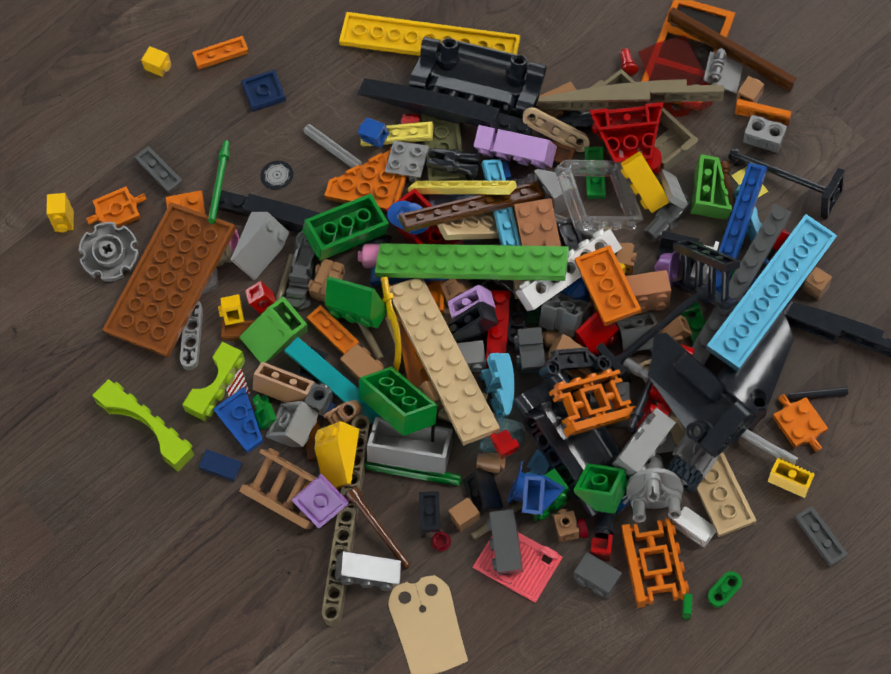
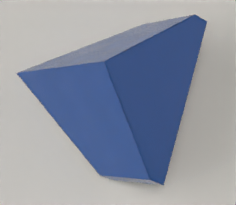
(539, 493)

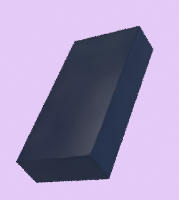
(220, 465)

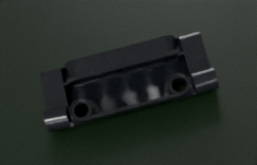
(479, 74)
(570, 453)

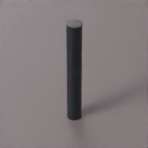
(818, 393)

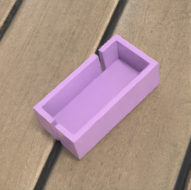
(515, 146)

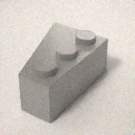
(644, 443)

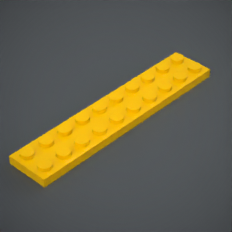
(407, 35)

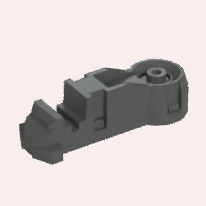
(302, 272)

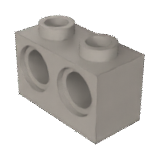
(764, 137)

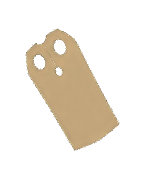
(432, 637)

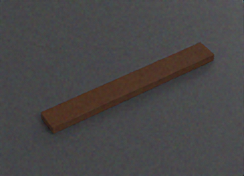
(731, 49)
(469, 207)

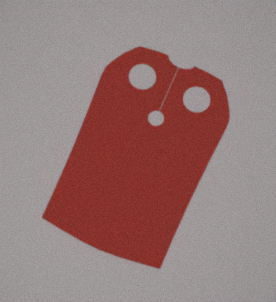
(674, 61)

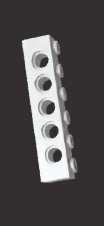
(532, 299)

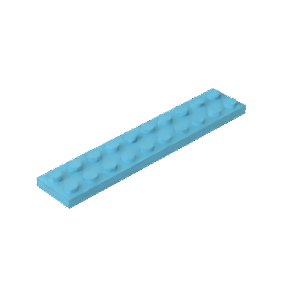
(770, 292)

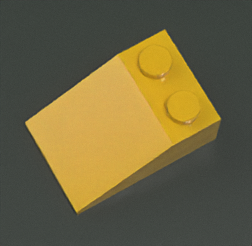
(336, 452)

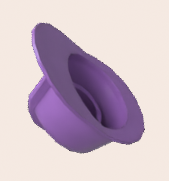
(671, 263)

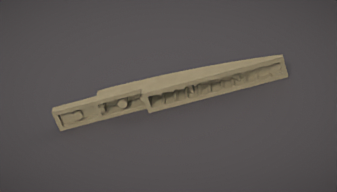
(631, 95)

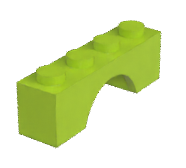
(203, 401)

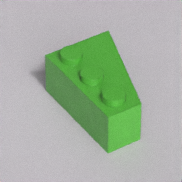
(709, 191)

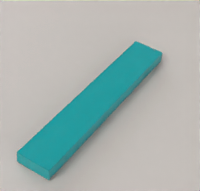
(327, 375)

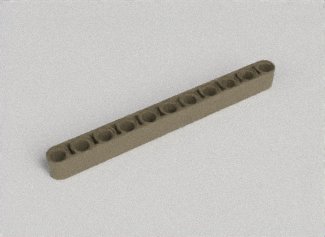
(345, 528)

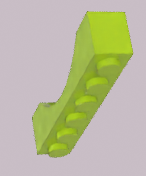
(116, 401)

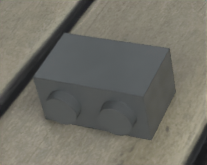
(597, 575)

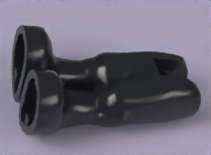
(447, 161)

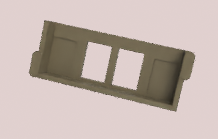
(675, 142)

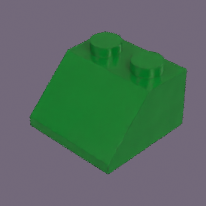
(602, 487)

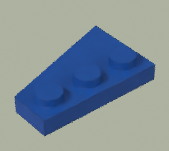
(240, 420)

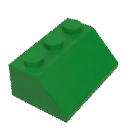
(354, 302)

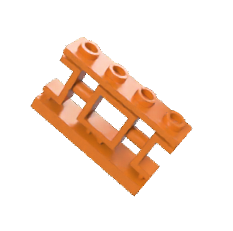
(598, 416)
(638, 565)

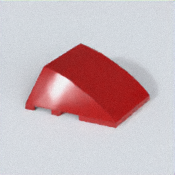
(629, 130)

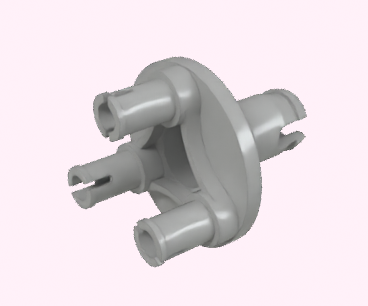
(655, 490)

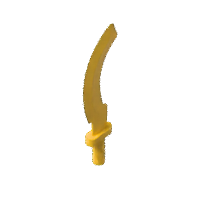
(392, 316)

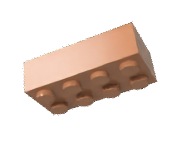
(536, 223)
(650, 290)

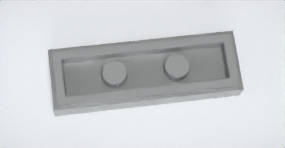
(672, 188)

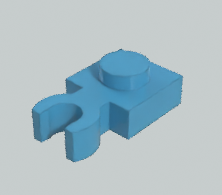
(538, 464)

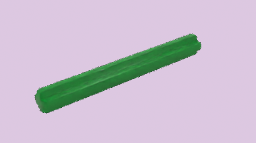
(447, 478)

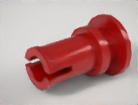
(628, 64)

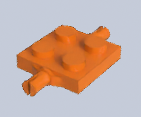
(117, 208)
(800, 423)

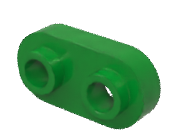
(723, 590)

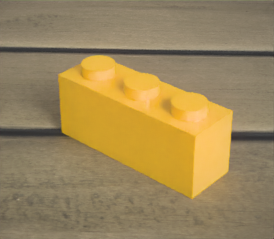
(644, 182)

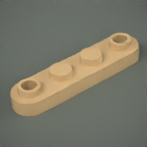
(555, 129)

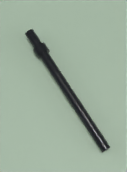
(637, 413)

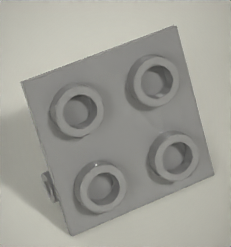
(723, 71)
(407, 159)

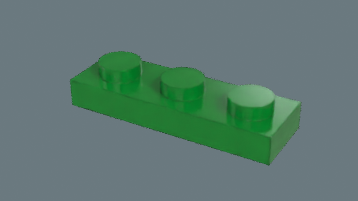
(594, 184)

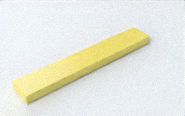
(464, 187)

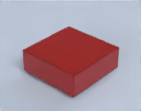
(410, 118)

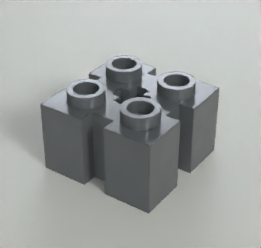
(564, 314)
(530, 348)

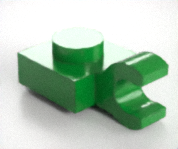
(264, 414)

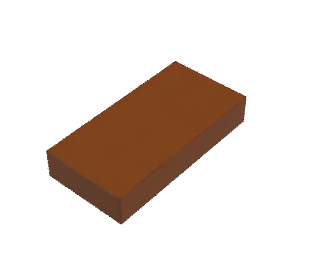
(233, 331)

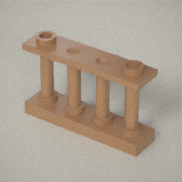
(270, 499)

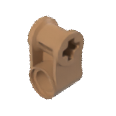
(342, 413)

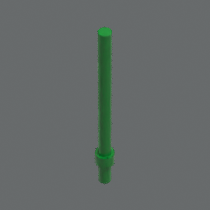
(223, 158)

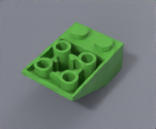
(274, 331)

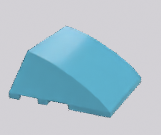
(499, 382)

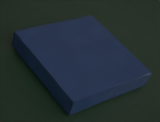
(263, 90)

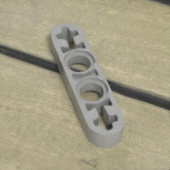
(192, 334)

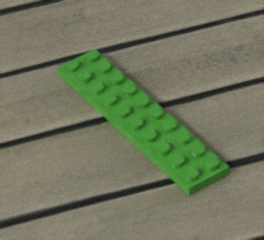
(472, 262)

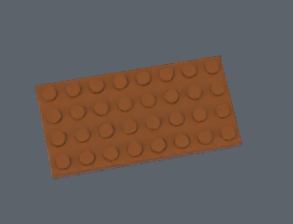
(169, 279)

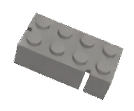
(412, 450)

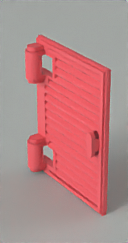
(535, 572)

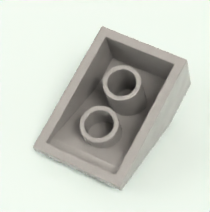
(259, 243)

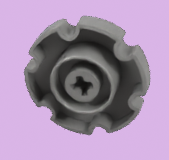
(114, 263)

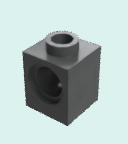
(319, 405)

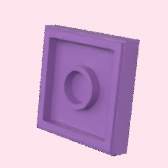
(320, 501)

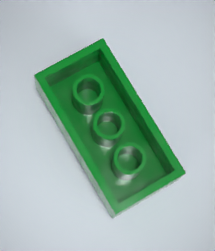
(345, 226)
(397, 401)

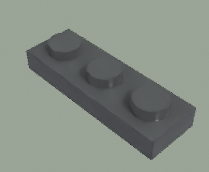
(159, 170)
(821, 536)

